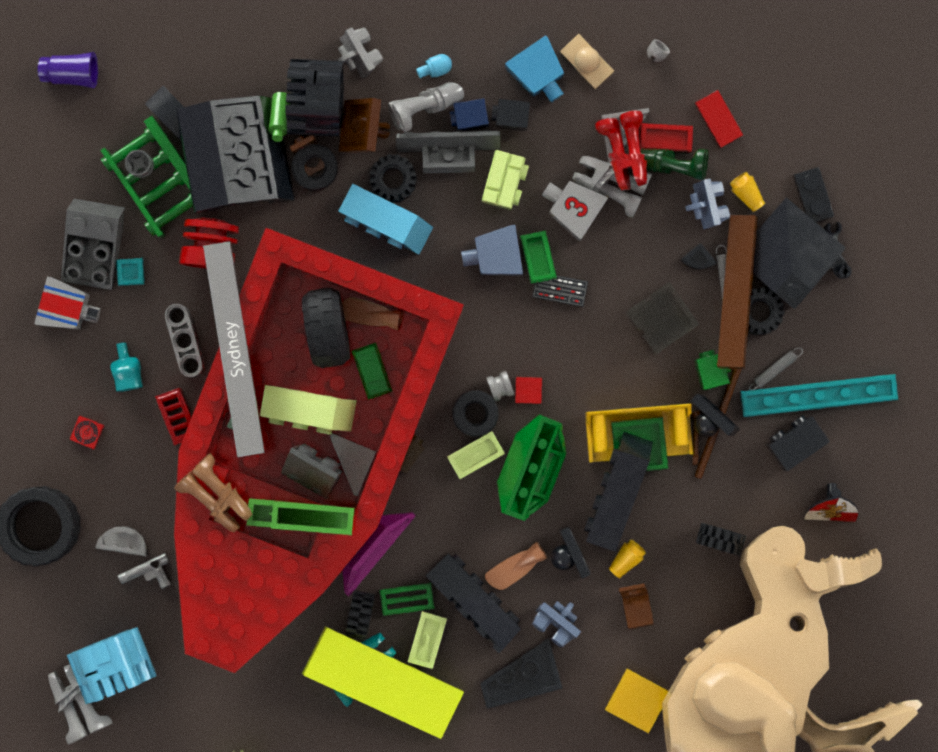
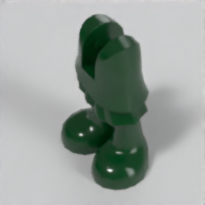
(664, 162)

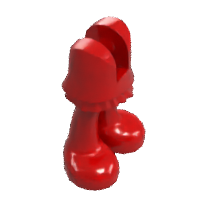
(620, 161)

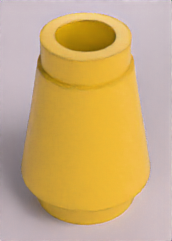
(747, 191)
(627, 558)

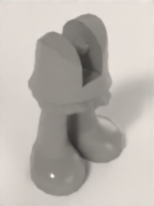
(431, 101)
(602, 175)
(64, 698)

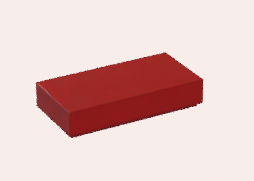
(718, 119)
(666, 137)

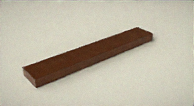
(737, 292)

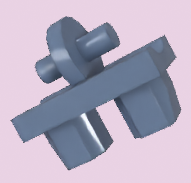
(705, 204)
(547, 615)

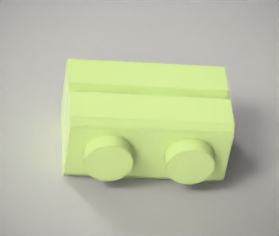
(504, 180)

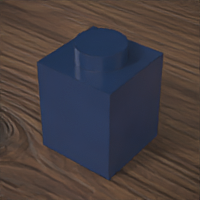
(469, 115)

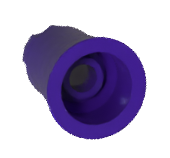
(69, 69)

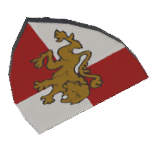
(833, 508)

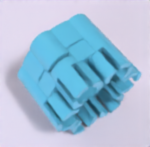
(111, 660)

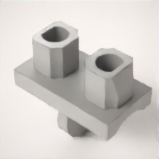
(354, 53)

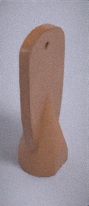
(371, 313)
(515, 567)

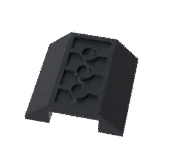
(233, 154)

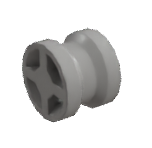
(500, 386)

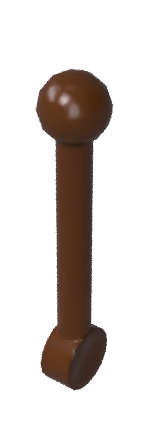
(695, 440)

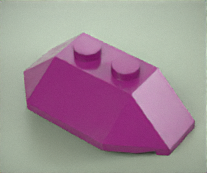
(374, 548)

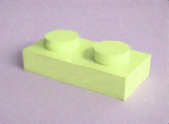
(475, 455)
(427, 639)

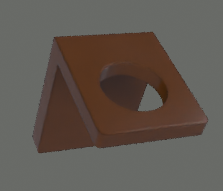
(302, 142)
(637, 606)

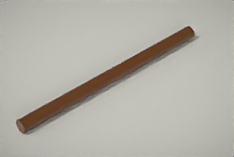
(723, 407)

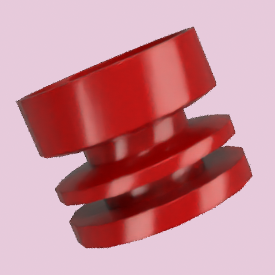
(207, 232)

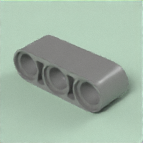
(178, 329)

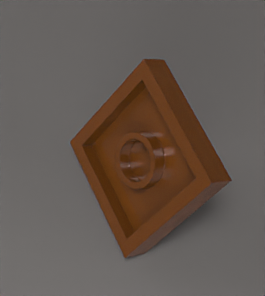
(361, 126)

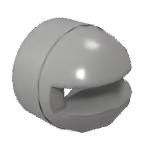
(658, 50)

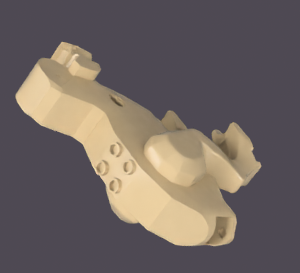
(756, 677)

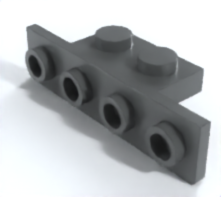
(448, 150)

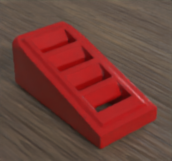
(161, 399)

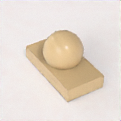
(586, 61)

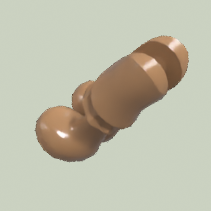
(227, 497)

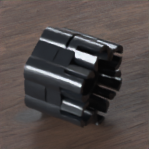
(315, 97)

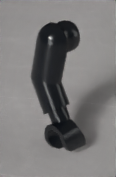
(840, 266)

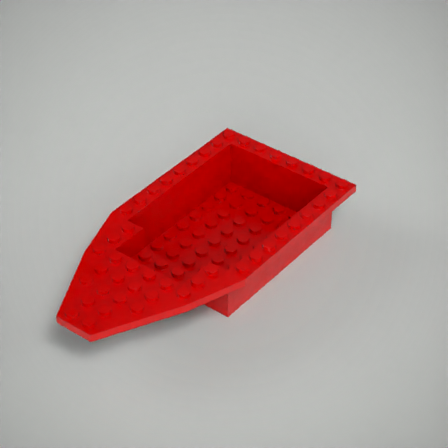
(256, 581)

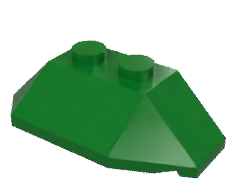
(531, 467)

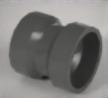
(135, 164)

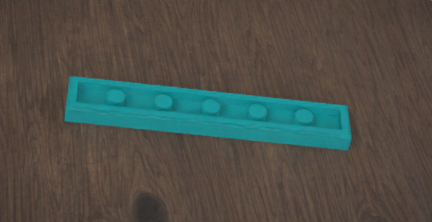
(819, 395)

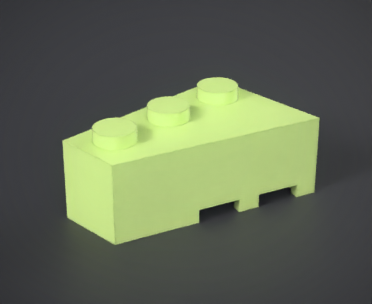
(307, 409)

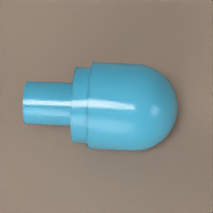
(435, 66)

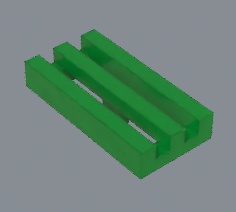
(384, 601)

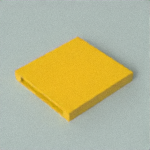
(637, 700)

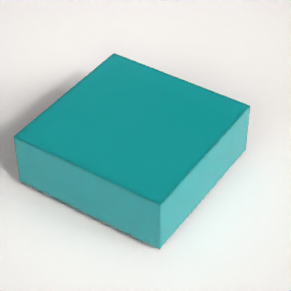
(130, 272)

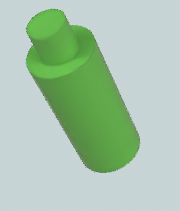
(278, 119)

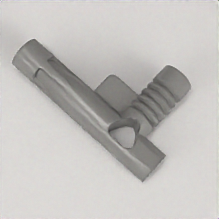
(148, 571)

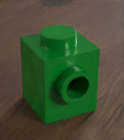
(708, 372)

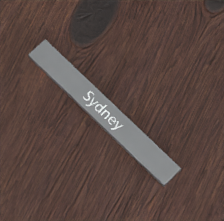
(233, 349)

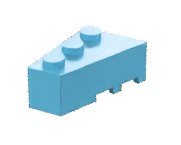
(385, 219)

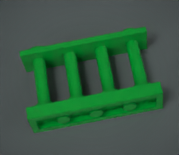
(166, 155)

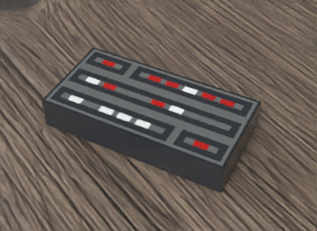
(562, 290)

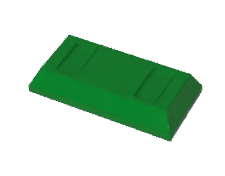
(538, 257)
(372, 371)

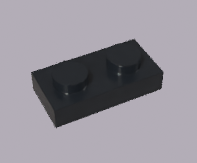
(813, 194)

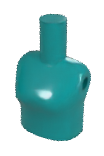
(126, 370)

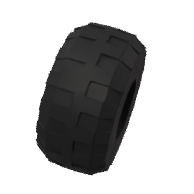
(325, 327)

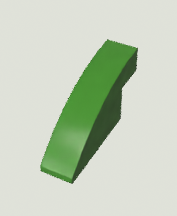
(301, 516)

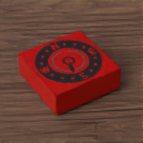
(87, 432)

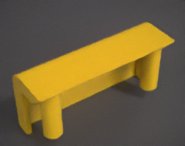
(676, 428)

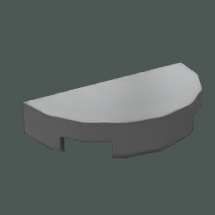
(123, 540)

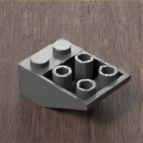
(92, 243)
(311, 470)

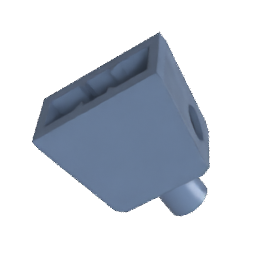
(496, 253)

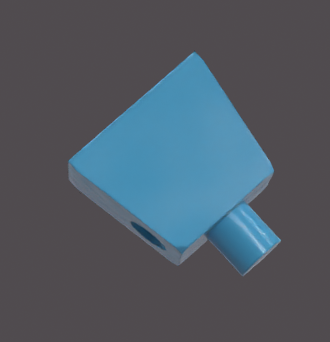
(537, 69)

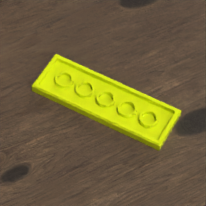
(382, 682)

